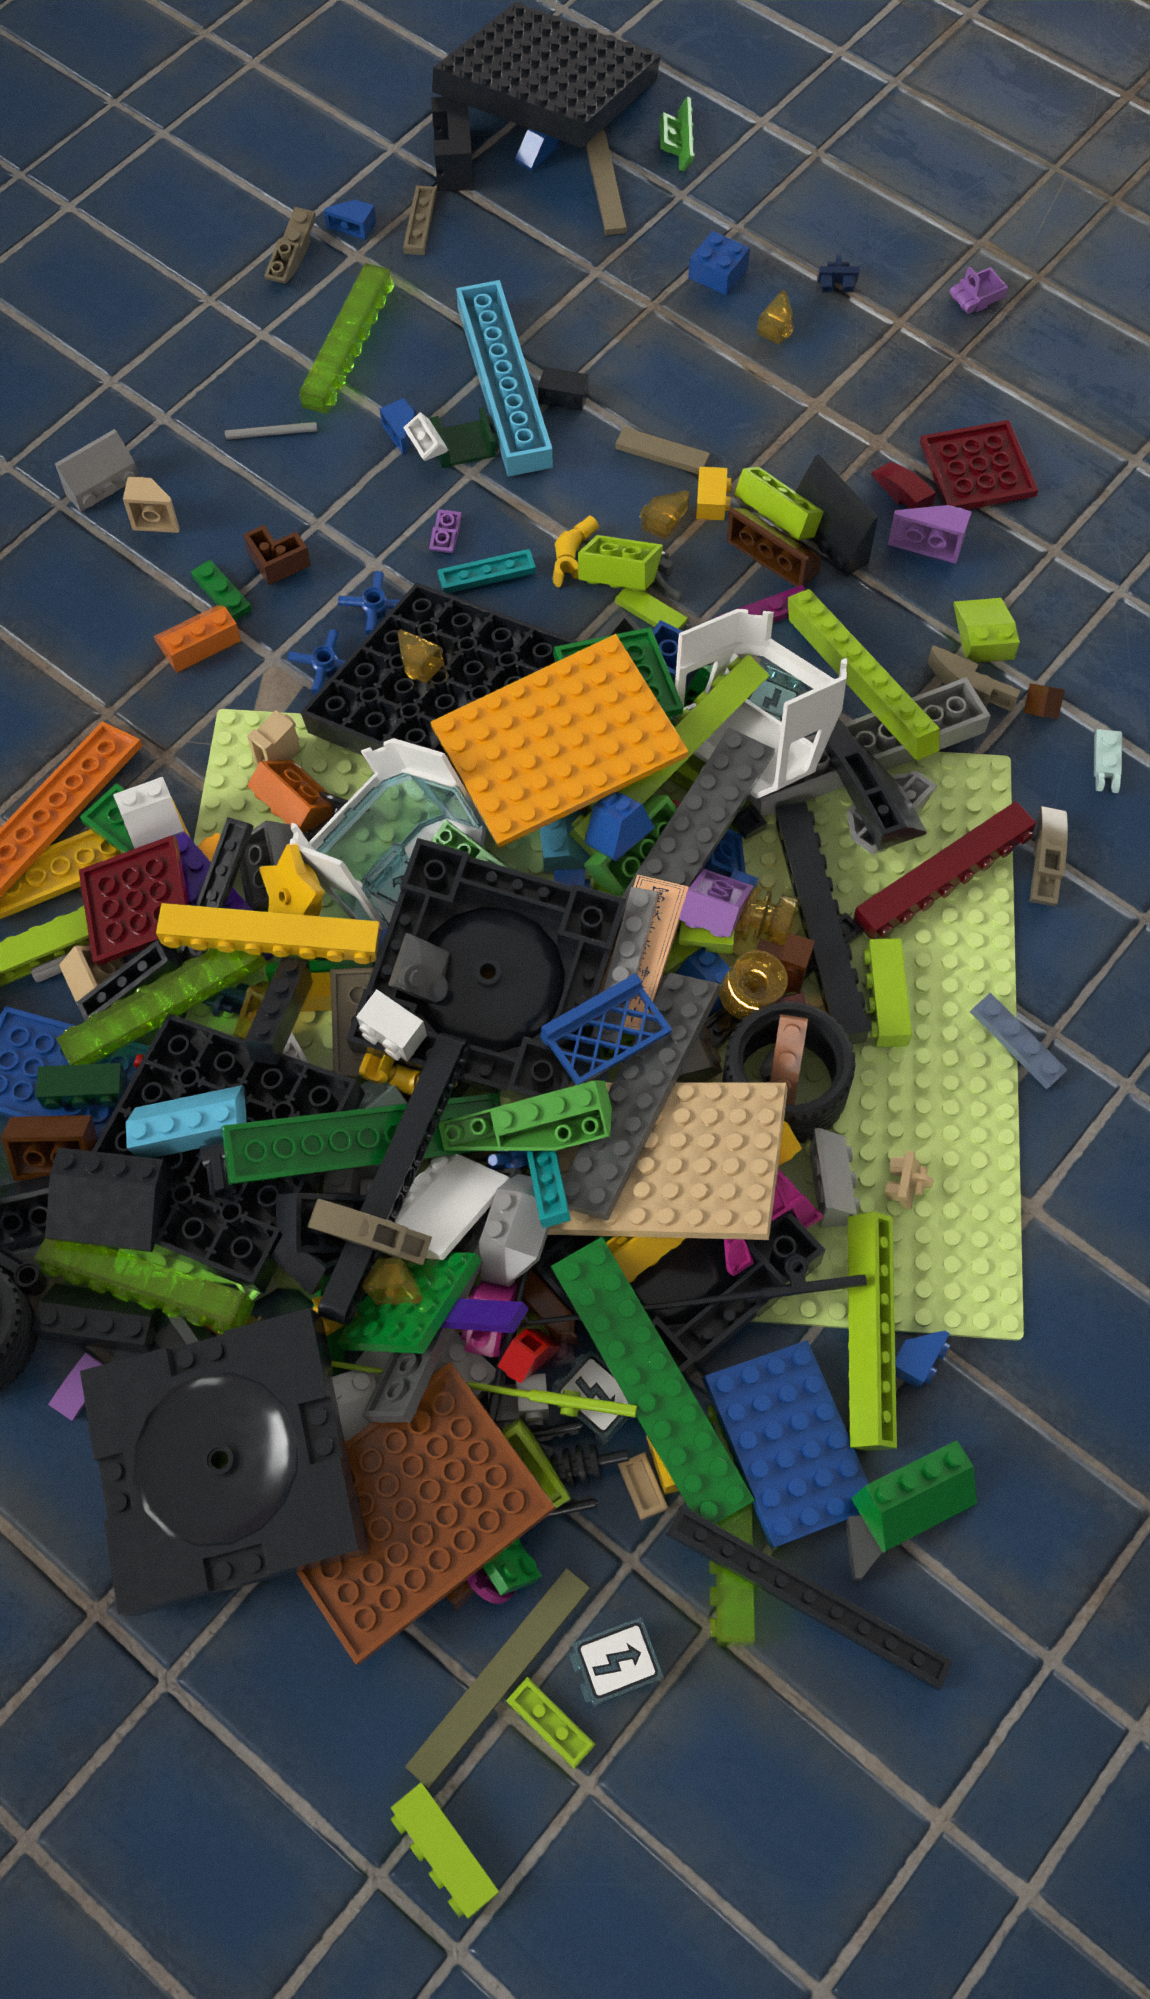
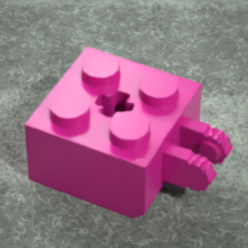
(488, 1342)

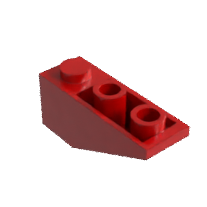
(527, 1354)

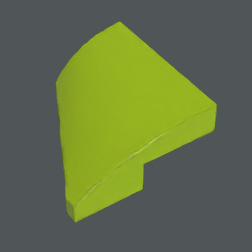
(703, 938)

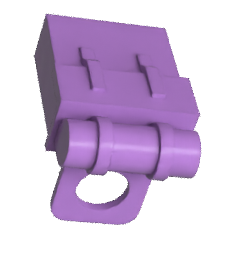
(978, 290)

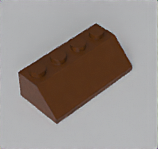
(771, 547)

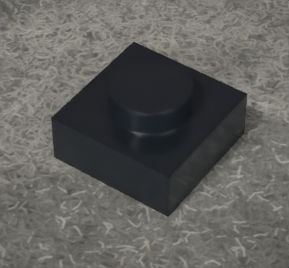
(749, 822)

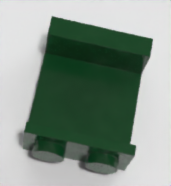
(467, 441)

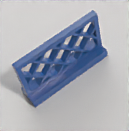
(594, 1009)

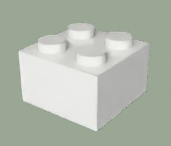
(391, 1026)

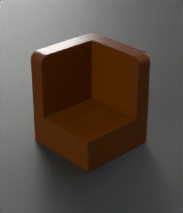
(1044, 701)

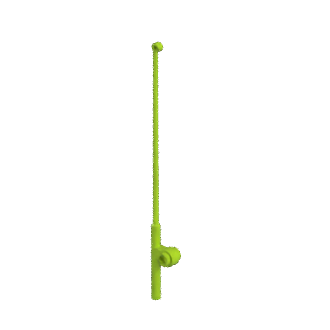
(569, 1401)

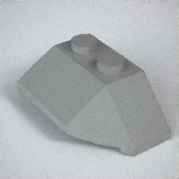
(918, 791)
(512, 1233)

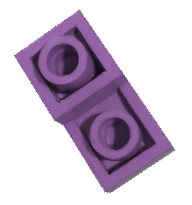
(445, 531)
(70, 1397)

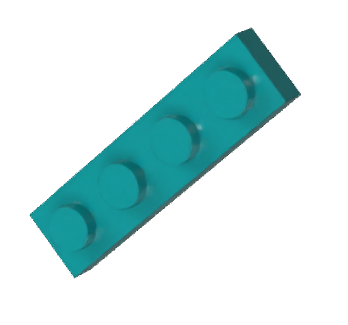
(486, 571)
(548, 1188)

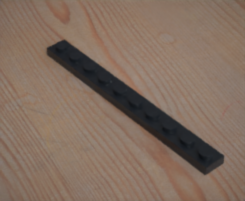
(809, 1597)

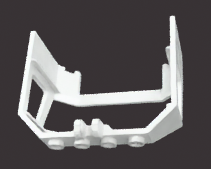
(810, 712)

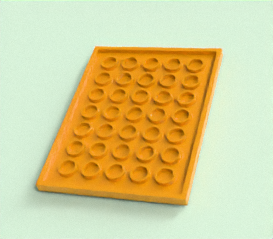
(558, 740)

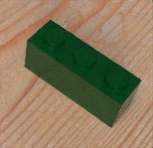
(80, 1085)

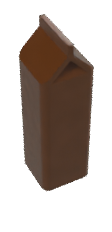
(546, 1304)

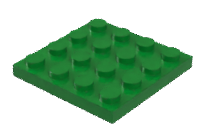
(649, 661)
(410, 1325)

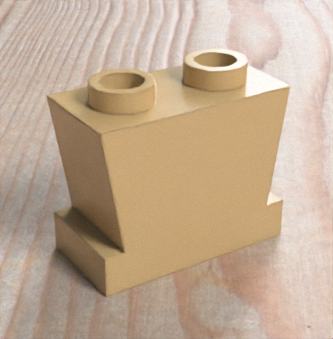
(274, 739)

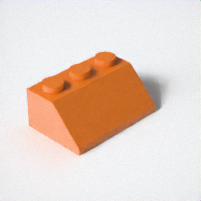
(198, 637)
(290, 793)

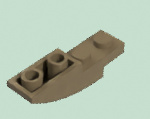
(292, 247)
(953, 667)
(1050, 856)
(370, 1231)

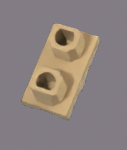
(908, 1169)

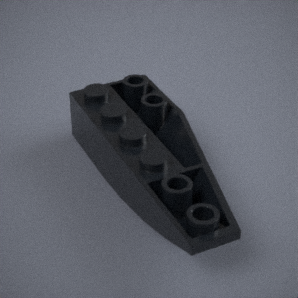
(873, 791)

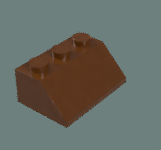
(34, 1141)

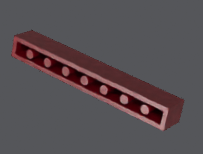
(944, 871)

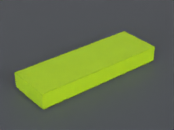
(649, 608)
(551, 1723)

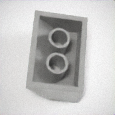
(96, 470)
(833, 1178)

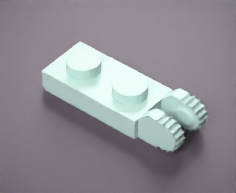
(1107, 758)

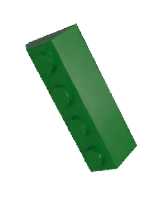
(917, 1496)

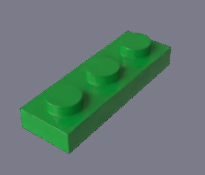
(221, 589)

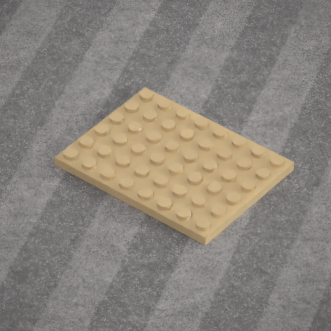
(702, 1168)

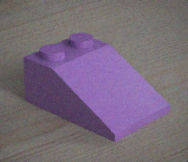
(931, 531)
(715, 903)

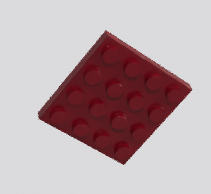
(978, 465)
(126, 897)

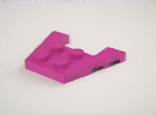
(785, 1199)

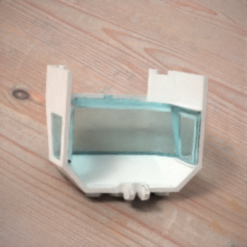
(401, 802)

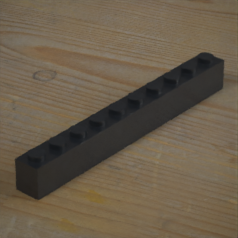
(820, 920)

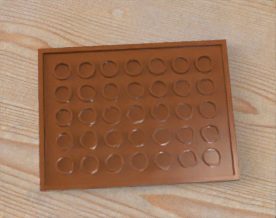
(434, 1511)

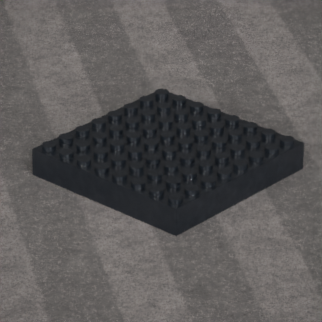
(546, 74)
(377, 701)
(238, 1232)

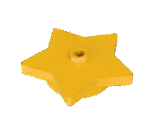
(292, 885)

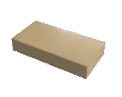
(642, 1486)

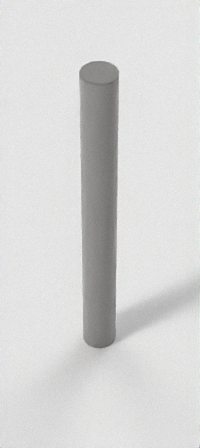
(271, 430)

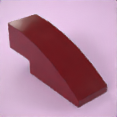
(904, 486)

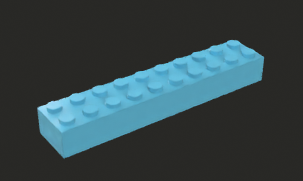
(504, 378)

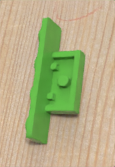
(677, 134)

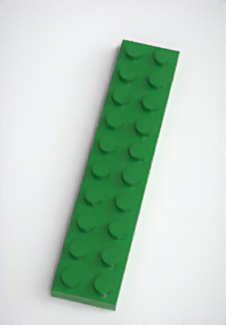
(328, 1140)
(652, 1382)

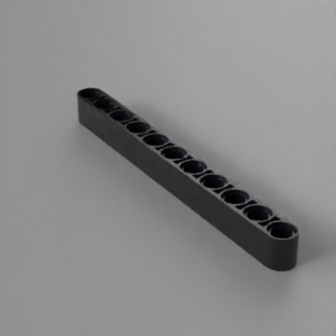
(396, 1172)

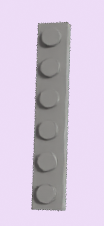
(628, 950)

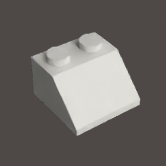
(148, 812)

